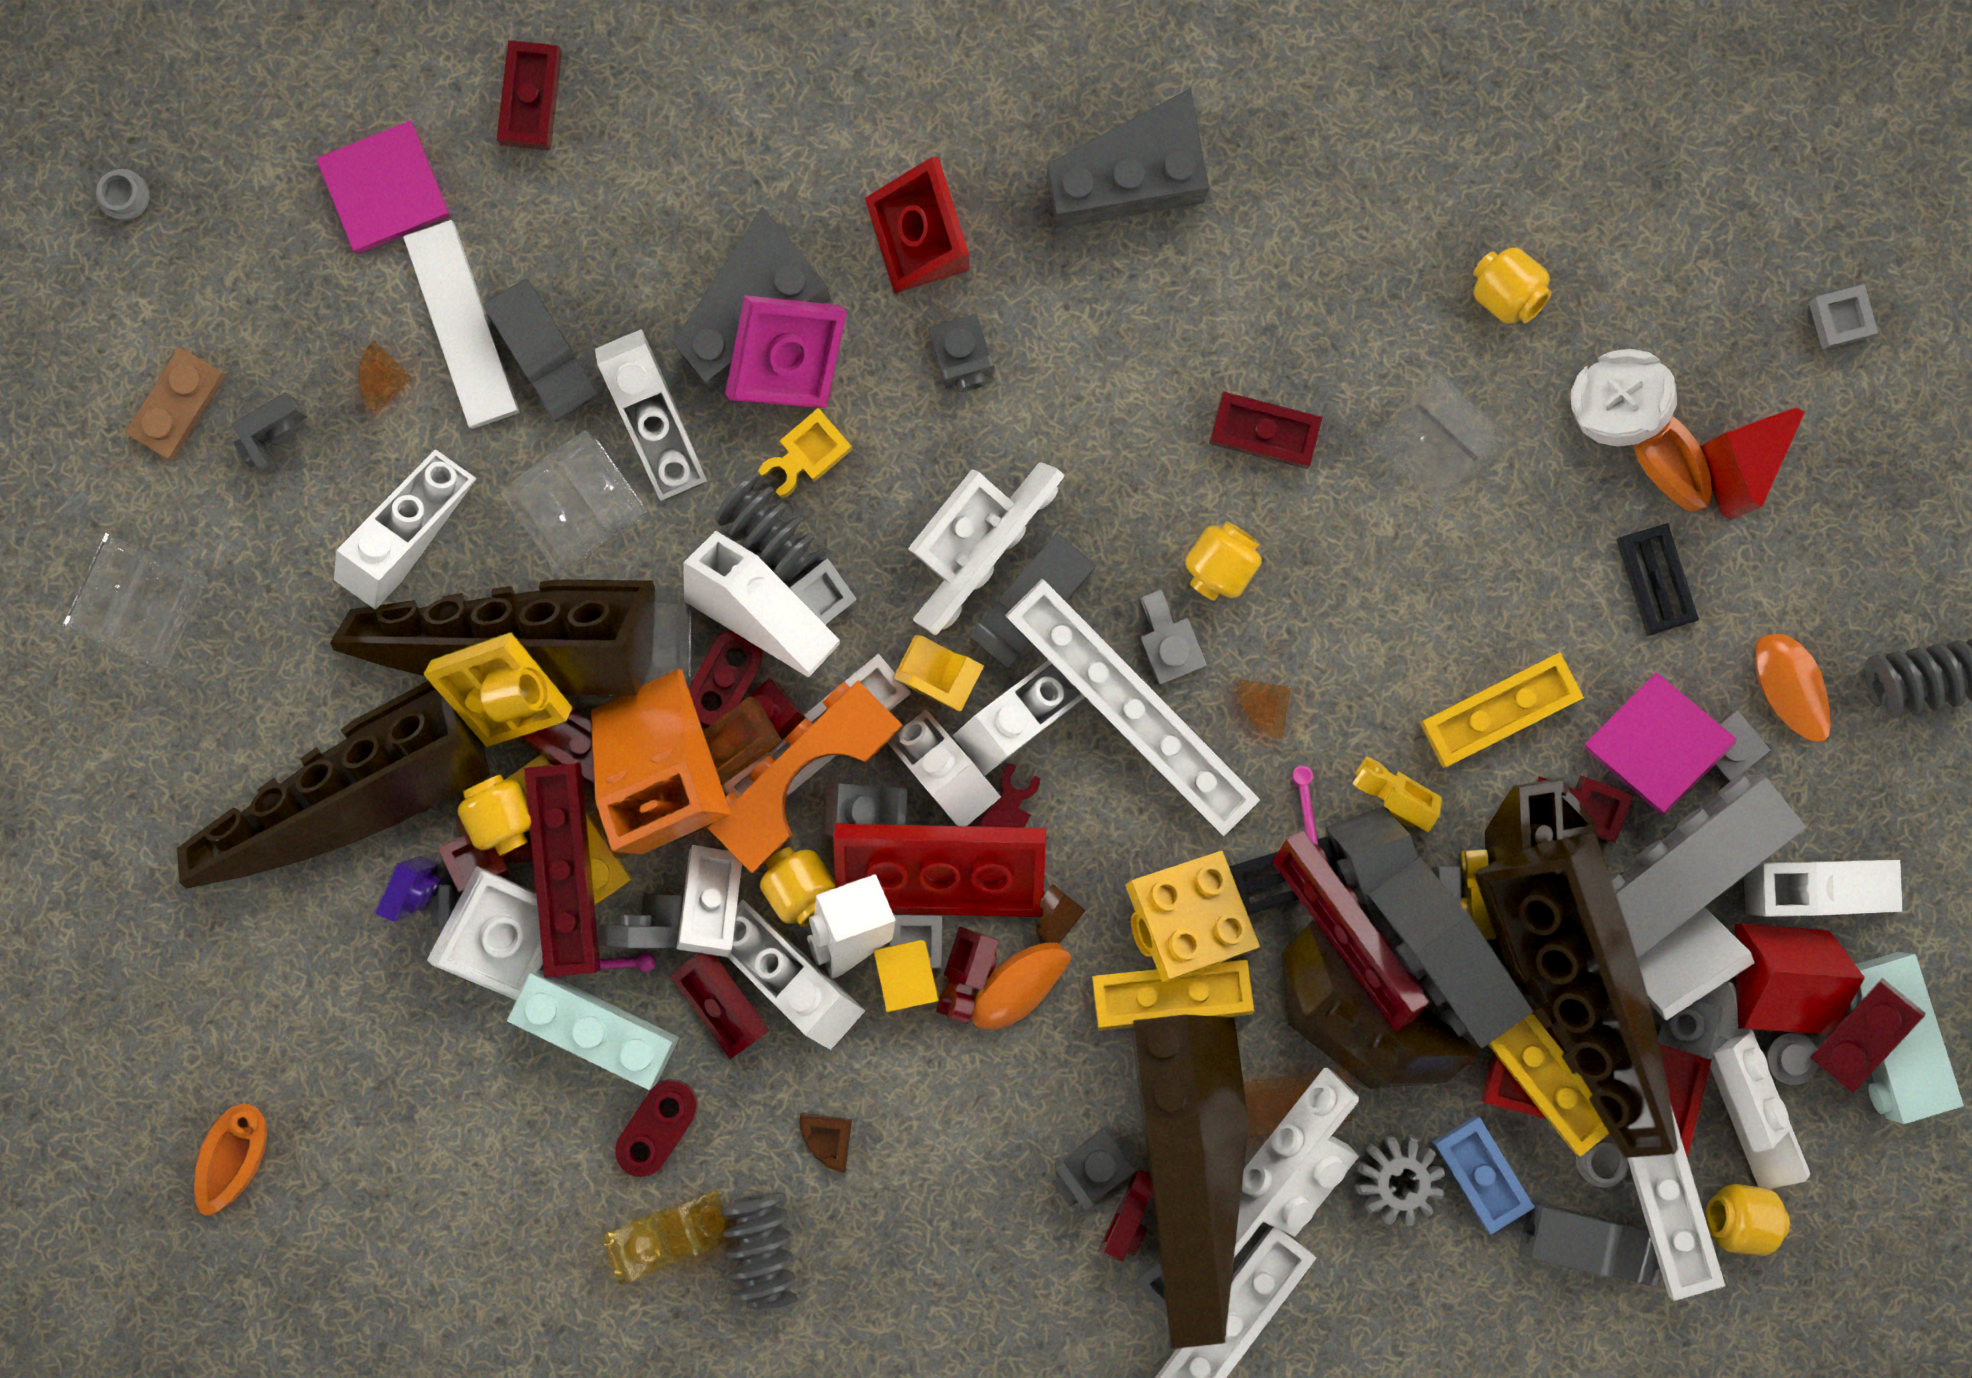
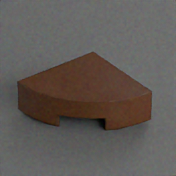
(1059, 915)
(827, 1138)

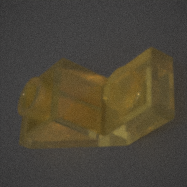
(666, 1236)

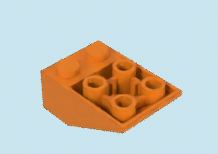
(653, 767)

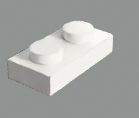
(709, 901)

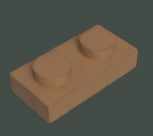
(175, 404)

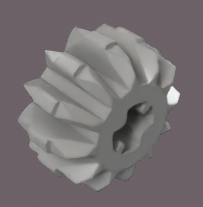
(1393, 1164)

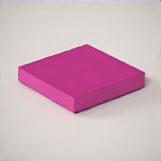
(383, 187)
(785, 352)
(1660, 744)

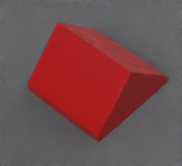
(918, 227)
(1748, 460)
(1797, 980)

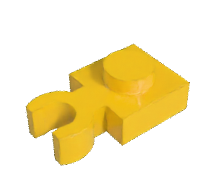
(811, 448)
(1405, 798)
(1473, 902)

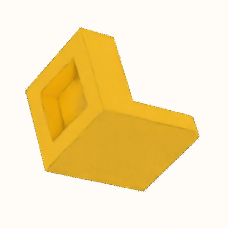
(938, 673)
(906, 975)

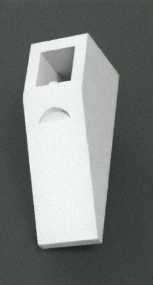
(649, 414)
(400, 529)
(755, 603)
(1017, 717)
(1823, 888)
(791, 979)

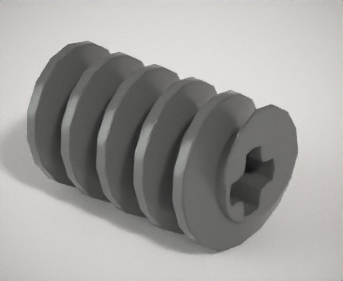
(766, 530)
(1919, 675)
(760, 1251)

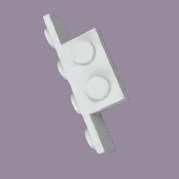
(973, 534)
(1754, 1100)
(1298, 1161)

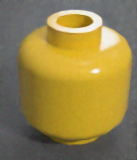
(1511, 285)
(1223, 561)
(495, 814)
(793, 884)
(1747, 1219)

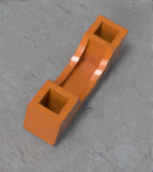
(850, 727)

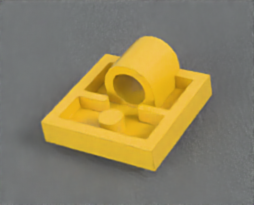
(498, 690)
(1190, 916)

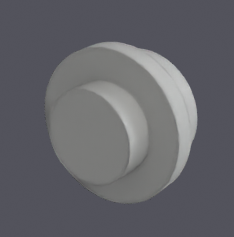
(122, 194)
(1790, 1058)
(1603, 1164)

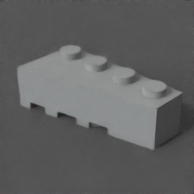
(1703, 858)

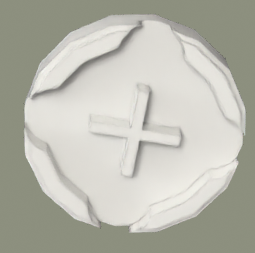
(1624, 398)

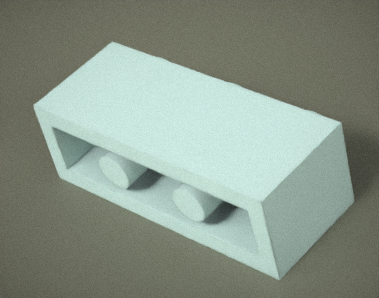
(593, 1029)
(1917, 1074)

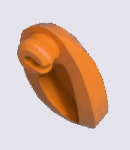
(1677, 466)
(1793, 685)
(1019, 985)
(229, 1157)

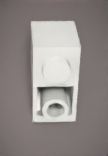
(944, 769)
(850, 925)

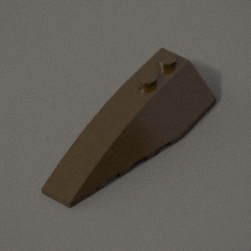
(579, 632)
(384, 772)
(1578, 962)
(1195, 1164)

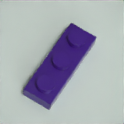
(409, 889)

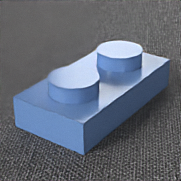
(1483, 1174)

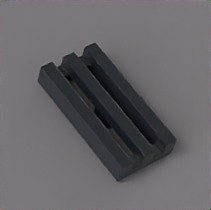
(1639, 586)
(1263, 861)

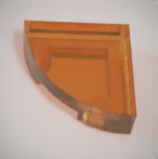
(380, 377)
(1265, 705)

